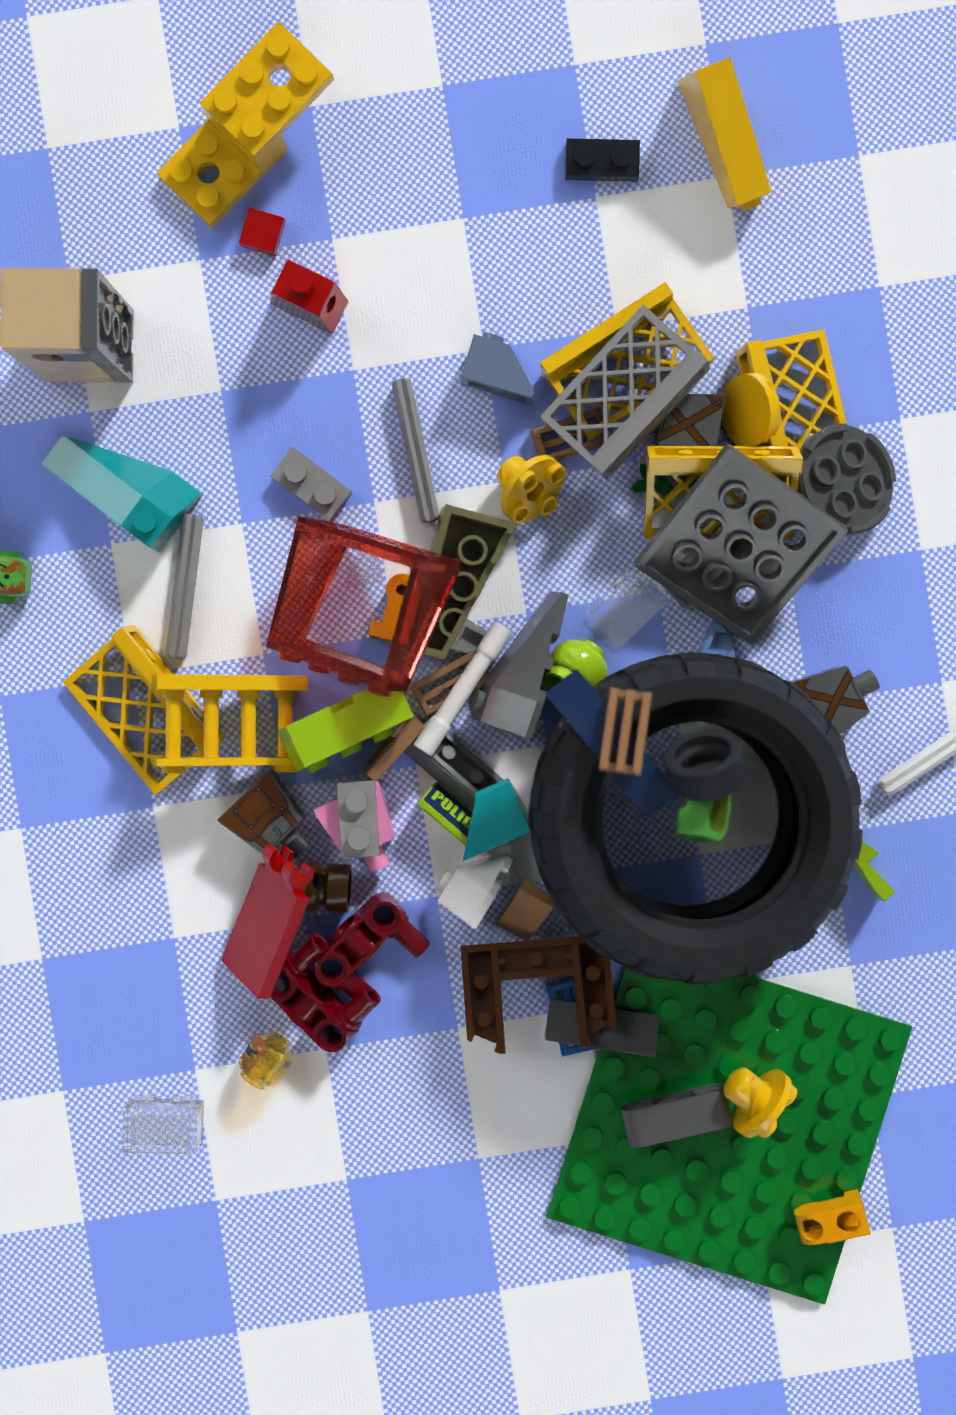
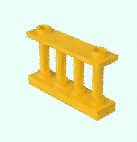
(211, 688)

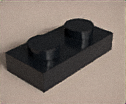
(602, 160)

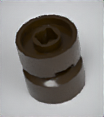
(337, 887)

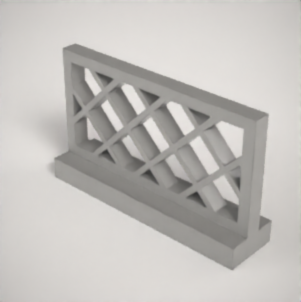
(650, 412)

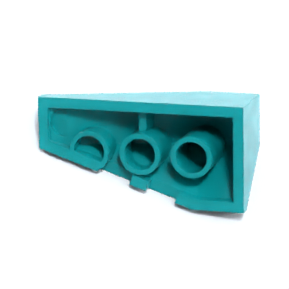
(129, 491)

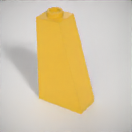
(726, 133)

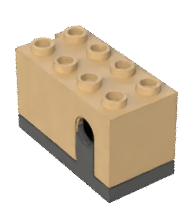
(66, 324)

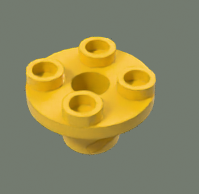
(530, 487)
(758, 1100)

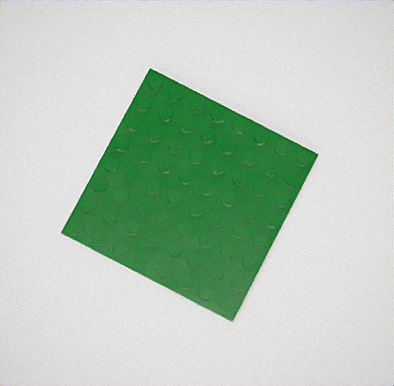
(721, 1194)

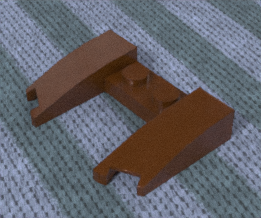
(571, 956)

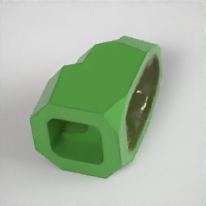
(704, 820)

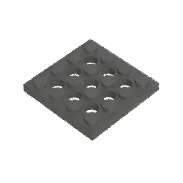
(705, 501)

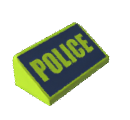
(447, 811)

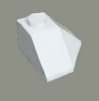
(473, 887)

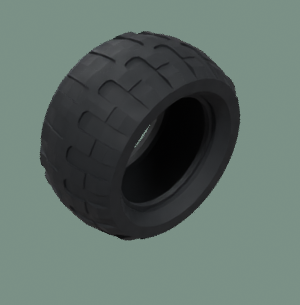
(793, 886)

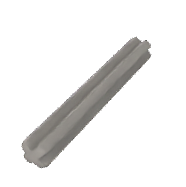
(415, 450)
(184, 586)

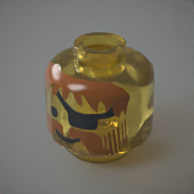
(265, 1060)

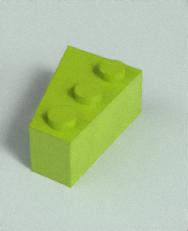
(343, 728)

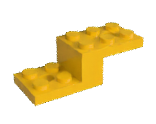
(245, 124)

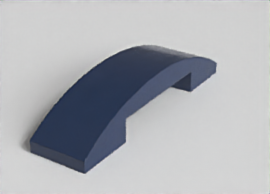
(587, 715)

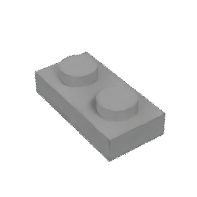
(311, 484)
(358, 819)

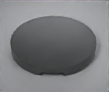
(848, 476)

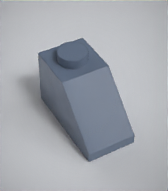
(495, 369)

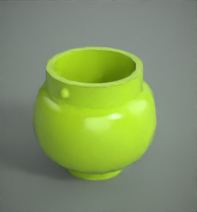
(579, 655)

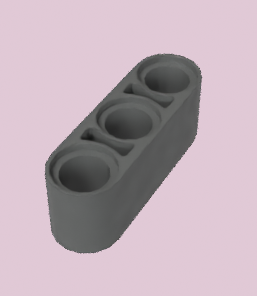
(676, 1115)

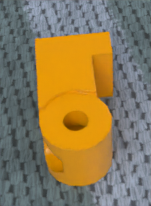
(395, 592)
(832, 1219)

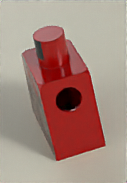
(307, 296)

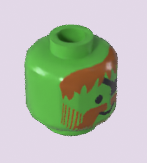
(14, 577)

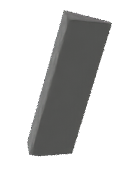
(455, 768)
(634, 1033)

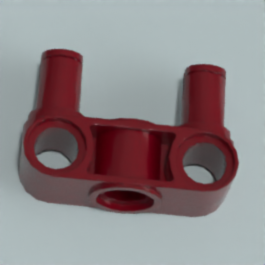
(361, 937)
(315, 1005)

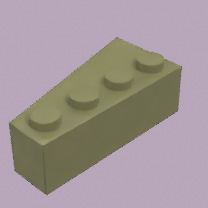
(478, 544)

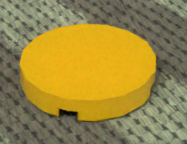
(750, 410)

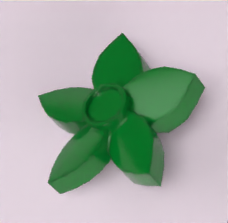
(661, 485)

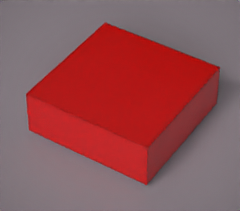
(262, 231)

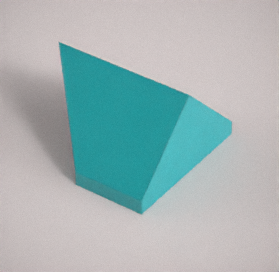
(496, 819)

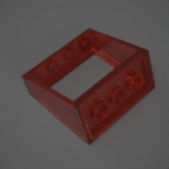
(308, 573)

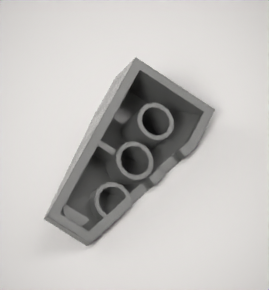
(511, 691)

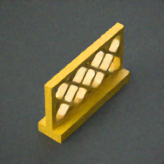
(577, 354)
(753, 358)
(694, 460)
(146, 662)

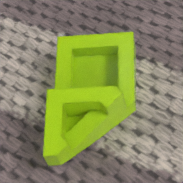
(869, 876)

